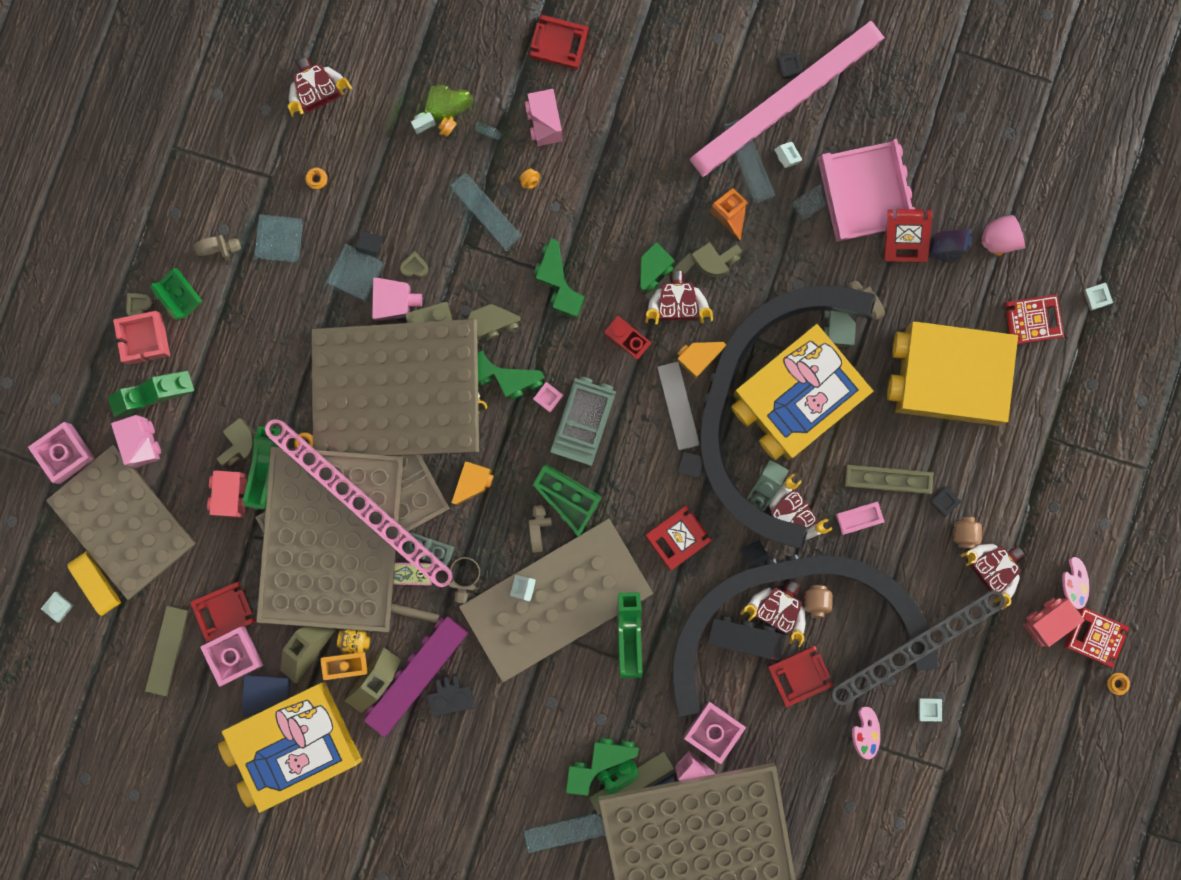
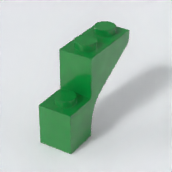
(551, 274)
(511, 380)
(153, 391)
(257, 484)
(629, 635)
(604, 756)

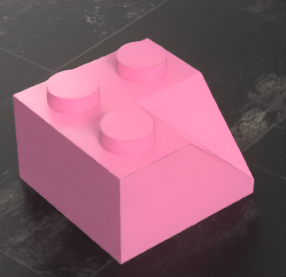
(545, 117)
(136, 441)
(61, 453)
(232, 656)
(714, 732)

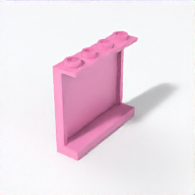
(863, 187)

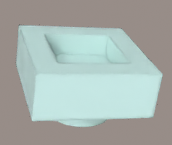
(423, 122)
(788, 154)
(1098, 296)
(522, 587)
(57, 607)
(929, 709)

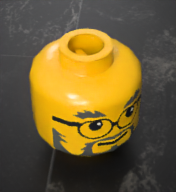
(353, 641)

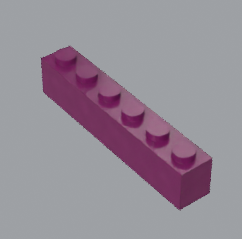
(416, 676)

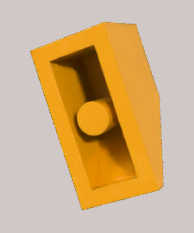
(699, 356)
(472, 482)
(344, 665)

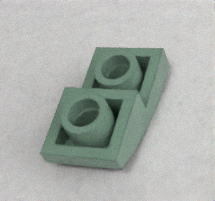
(438, 549)

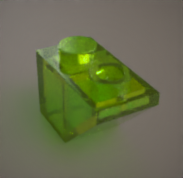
(446, 102)

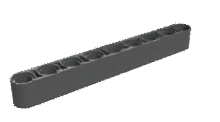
(929, 646)

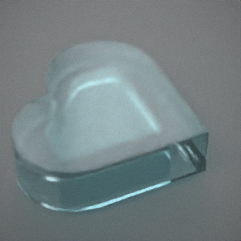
(488, 131)

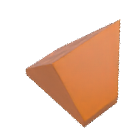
(730, 212)

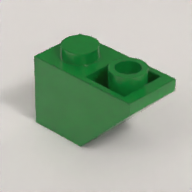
(654, 265)

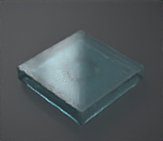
(355, 272)

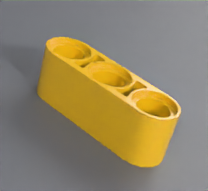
(93, 583)

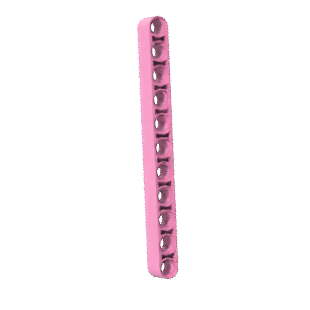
(787, 98)
(348, 499)

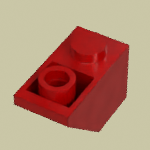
(627, 338)

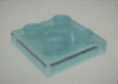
(278, 238)

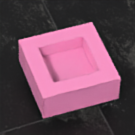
(548, 397)

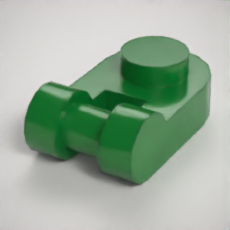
(626, 772)

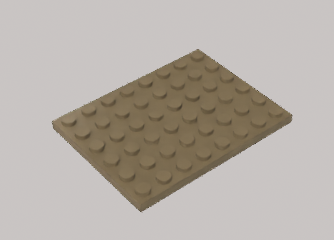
(396, 388)
(318, 555)
(701, 829)

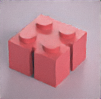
(144, 336)
(225, 494)
(1053, 621)

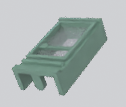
(583, 421)

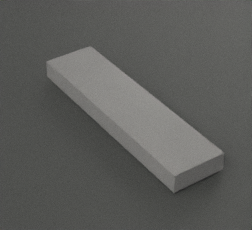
(678, 406)

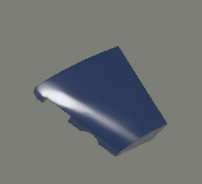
(263, 692)

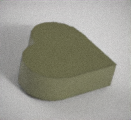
(413, 266)
(138, 303)

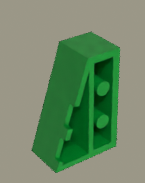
(568, 497)

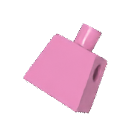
(392, 299)
(691, 767)

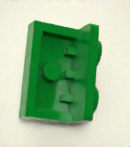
(176, 295)

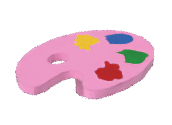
(1075, 587)
(867, 738)

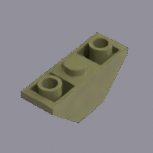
(494, 320)
(302, 650)
(372, 685)

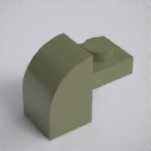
(711, 263)
(242, 439)

